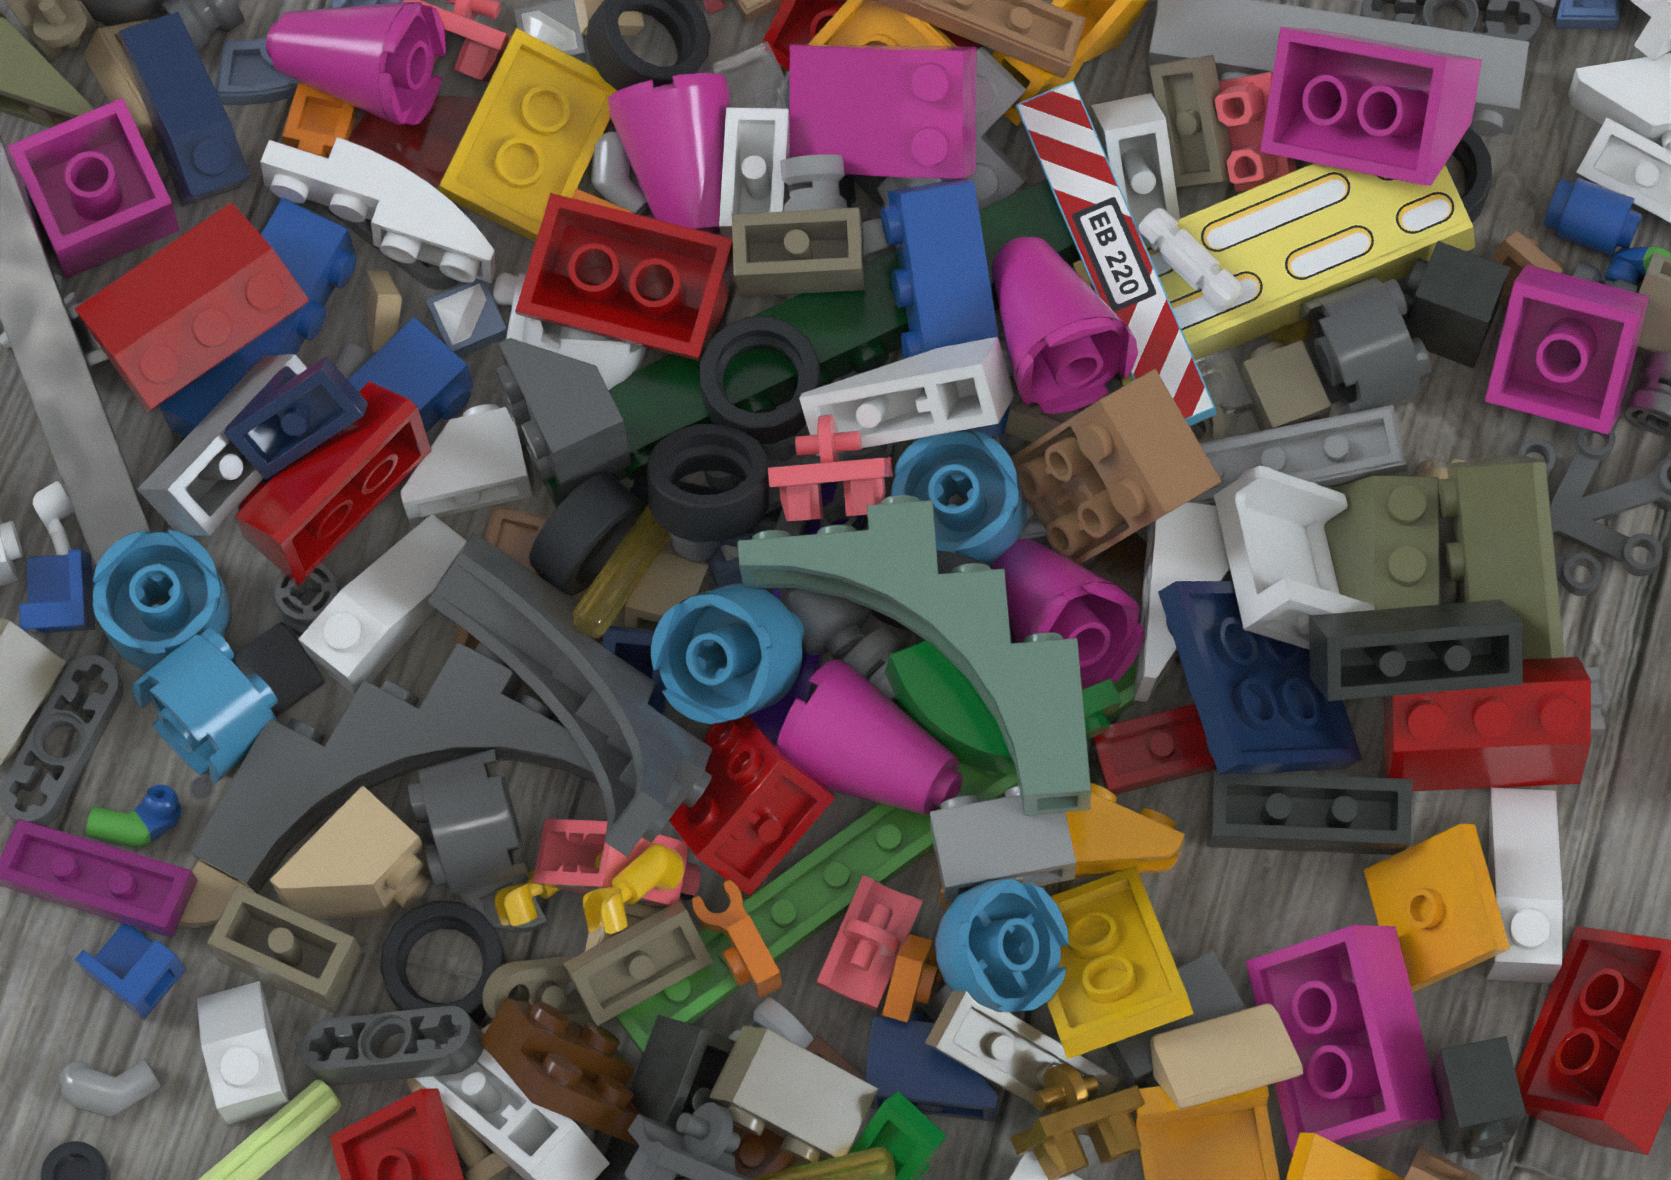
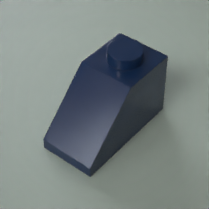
(923, 1075)

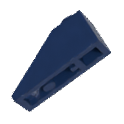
(184, 110)

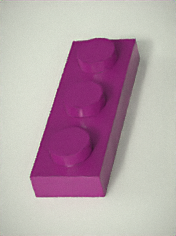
(96, 878)

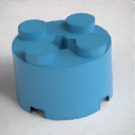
(976, 471)
(151, 567)
(727, 653)
(206, 704)

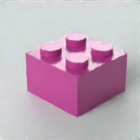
(94, 187)
(1567, 349)

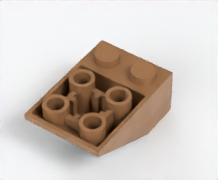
(1113, 469)

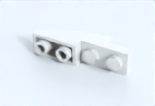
(406, 211)

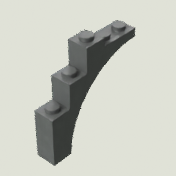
(635, 752)
(296, 782)

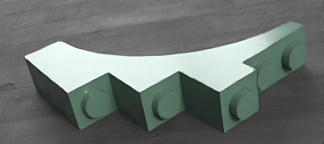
(964, 614)

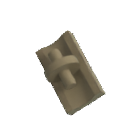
(53, 23)

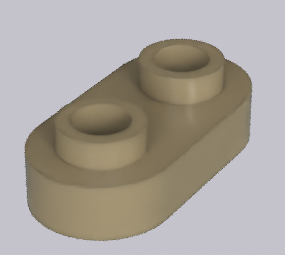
(536, 980)

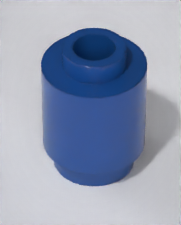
(1592, 216)

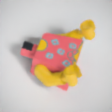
(579, 861)

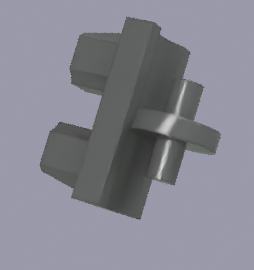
(695, 1149)

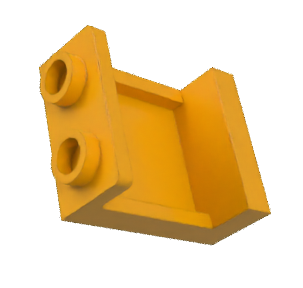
(1206, 1141)

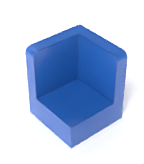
(59, 593)
(133, 969)

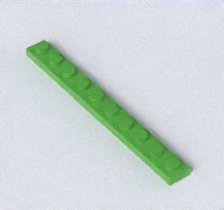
(821, 891)

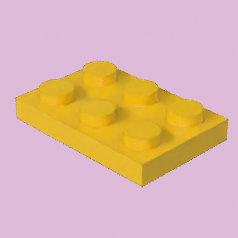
(528, 135)
(1116, 965)

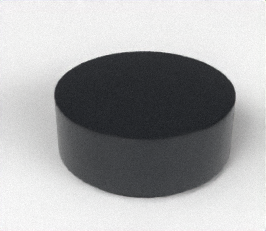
(75, 1162)

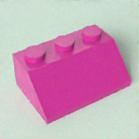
(1368, 104)
(1354, 1034)

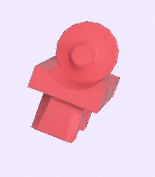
(482, 44)
(1243, 111)
(802, 483)
(868, 943)

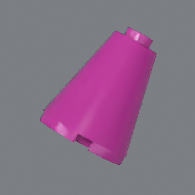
(365, 56)
(676, 145)
(1057, 329)
(1065, 598)
(867, 745)

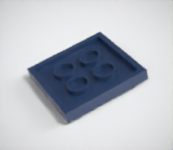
(1253, 689)

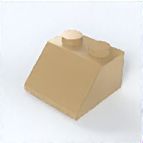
(355, 865)

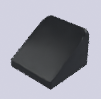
(281, 665)

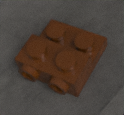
(564, 1065)

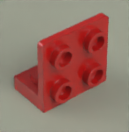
(751, 806)

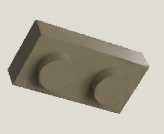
(1196, 138)
(638, 963)

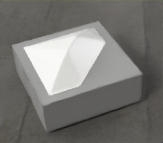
(553, 24)

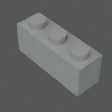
(206, 471)

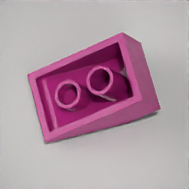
(886, 108)

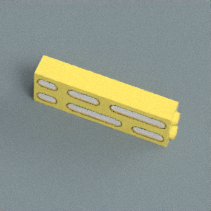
(1305, 241)

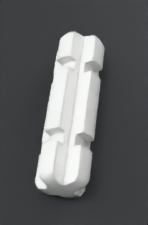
(1190, 259)

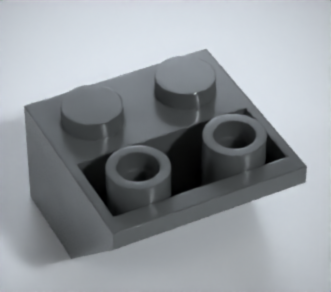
(563, 413)

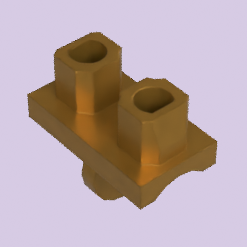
(1056, 1135)

